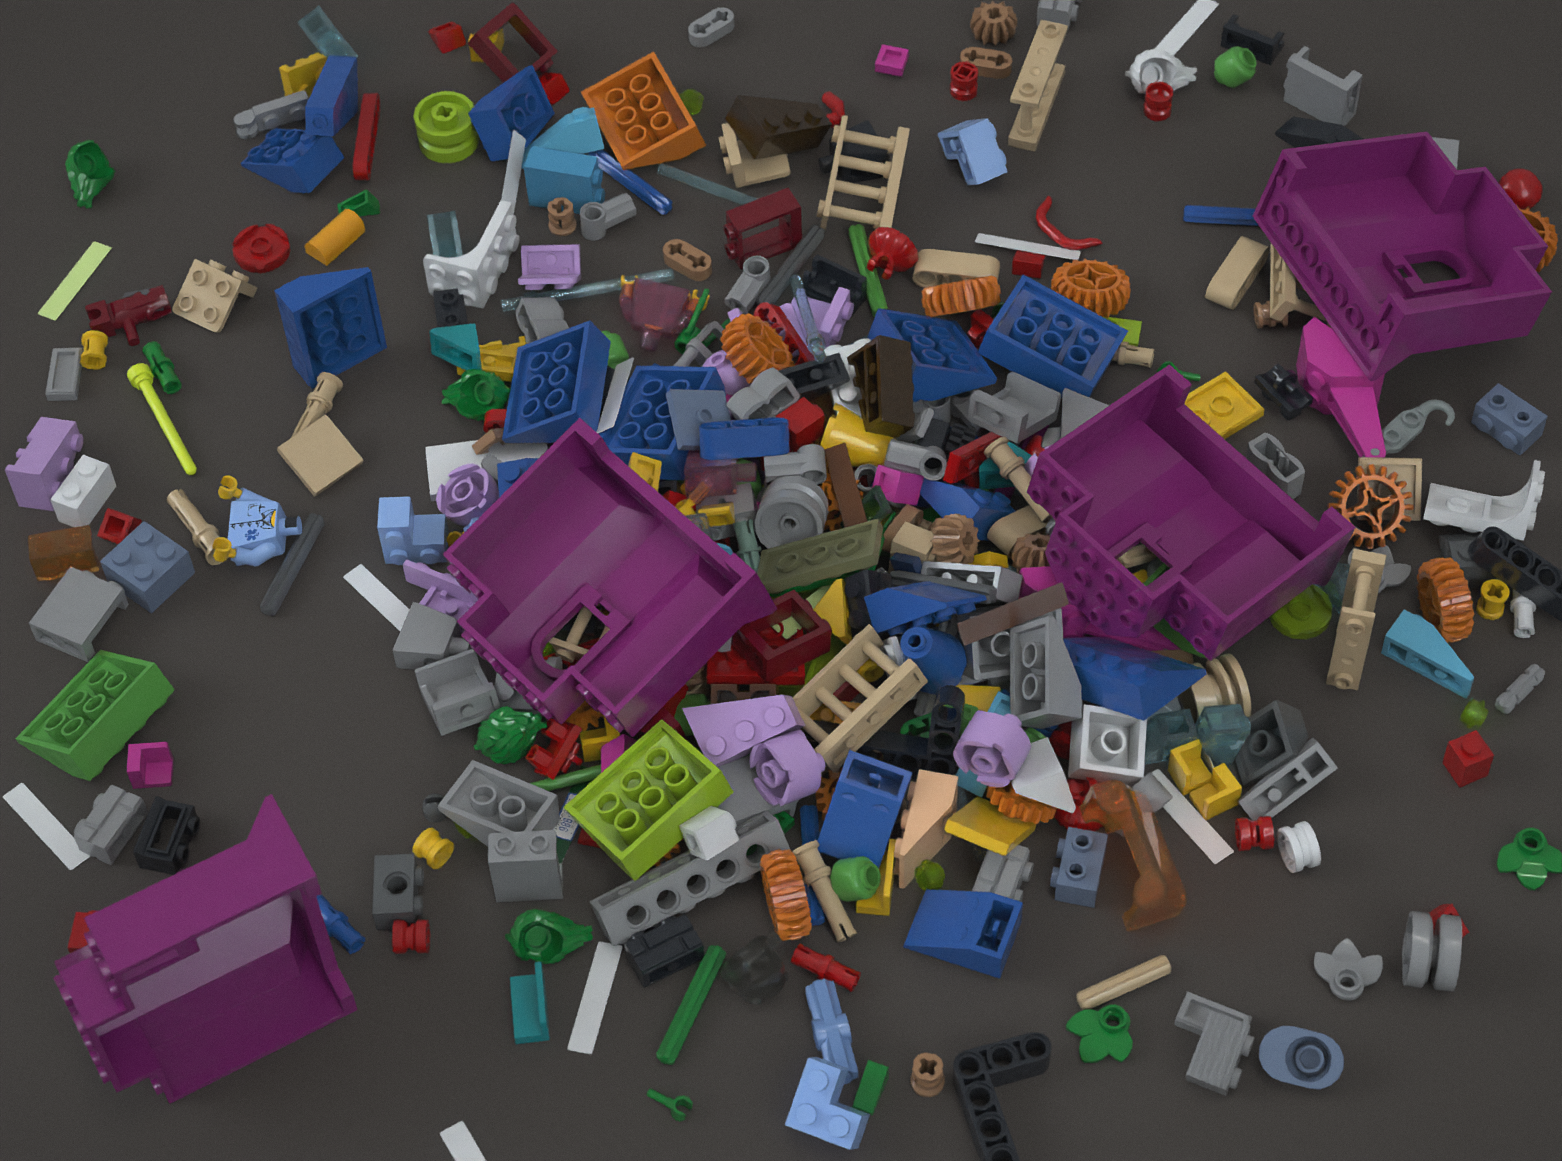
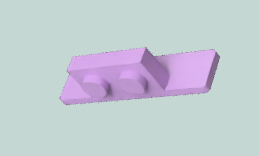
(443, 590)

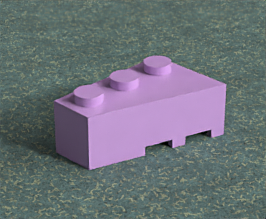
(44, 462)
(733, 728)

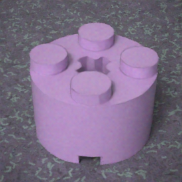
(992, 748)
(786, 768)

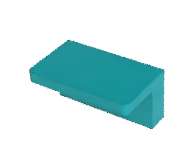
(530, 1007)

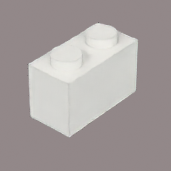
(83, 492)

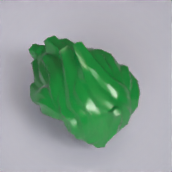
(87, 171)
(476, 393)
(508, 734)
(546, 936)

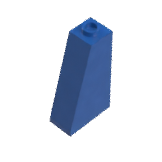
(333, 97)

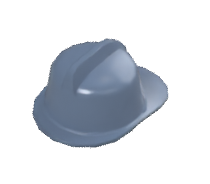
(1301, 1057)

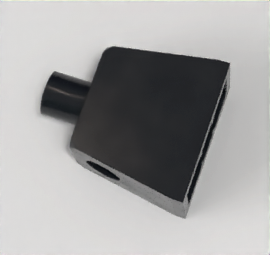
(857, 151)

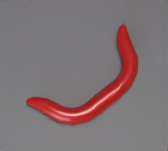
(1056, 235)

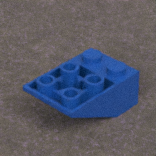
(294, 159)
(917, 606)
(863, 809)
(966, 929)

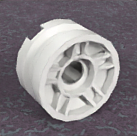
(1299, 847)

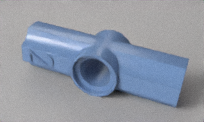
(831, 1026)

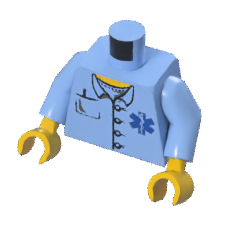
(255, 527)

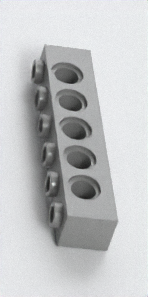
(673, 876)

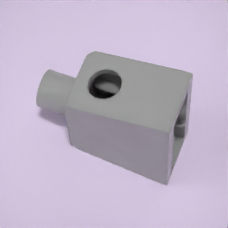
(427, 638)

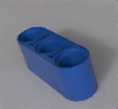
(744, 438)

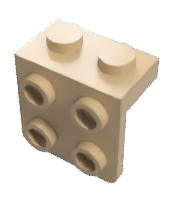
(744, 167)
(210, 294)

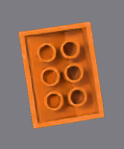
(643, 115)

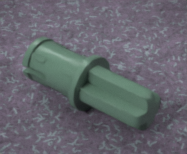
(747, 543)

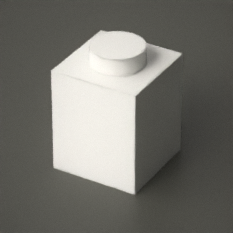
(709, 832)

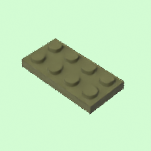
(820, 557)

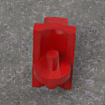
(560, 751)

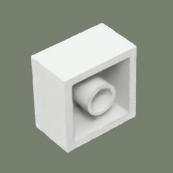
(1107, 746)

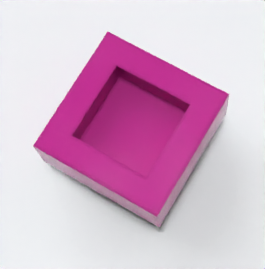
(891, 60)

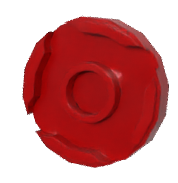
(261, 248)

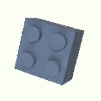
(148, 566)

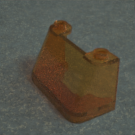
(1159, 890)

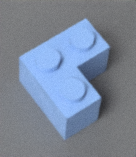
(976, 150)
(410, 535)
(817, 1106)

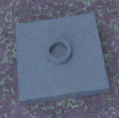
(691, 409)

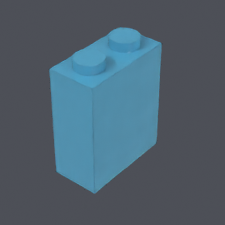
(562, 174)

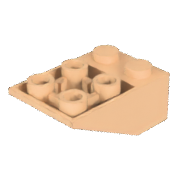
(931, 803)

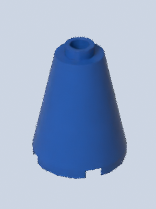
(937, 656)

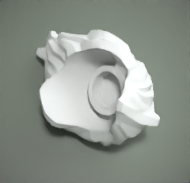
(1159, 67)

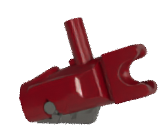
(131, 310)

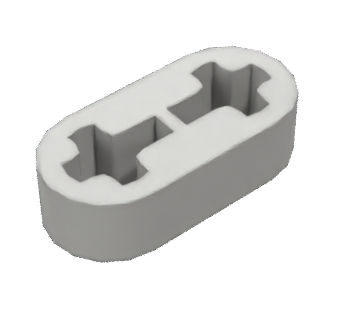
(711, 27)

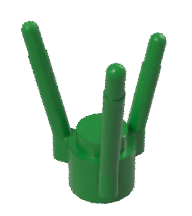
(692, 331)

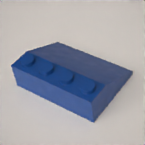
(331, 321)
(1051, 339)
(941, 353)
(557, 384)
(645, 418)
(1128, 676)

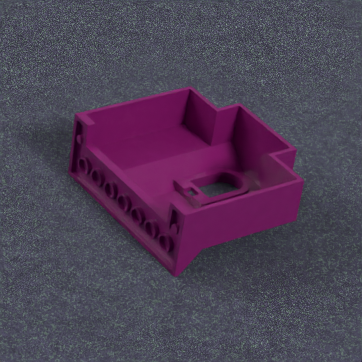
(1377, 205)
(1179, 488)
(586, 536)
(207, 967)

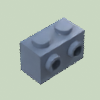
(1509, 419)
(1080, 866)

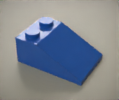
(514, 105)
(966, 500)

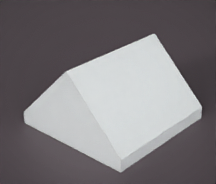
(1044, 778)

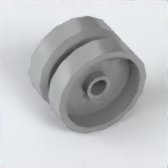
(790, 511)
(1437, 951)

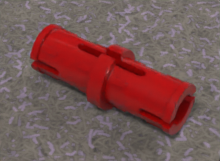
(825, 967)

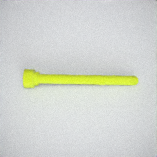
(142, 379)

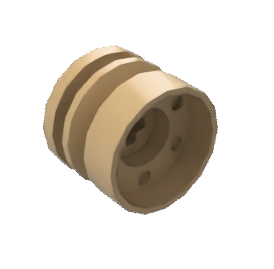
(1220, 686)

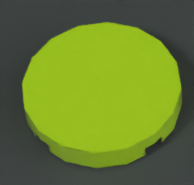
(1304, 615)

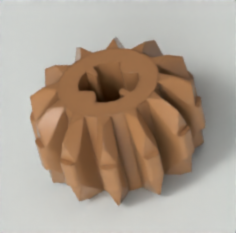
(993, 23)
(955, 539)
(1030, 551)

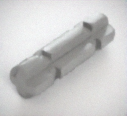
(1519, 689)

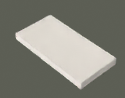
(447, 457)

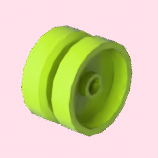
(445, 127)

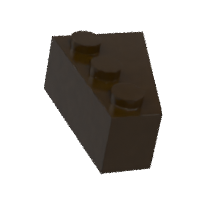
(777, 125)
(885, 385)

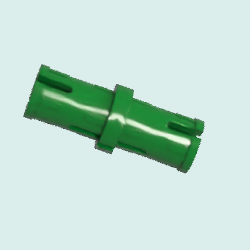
(162, 367)

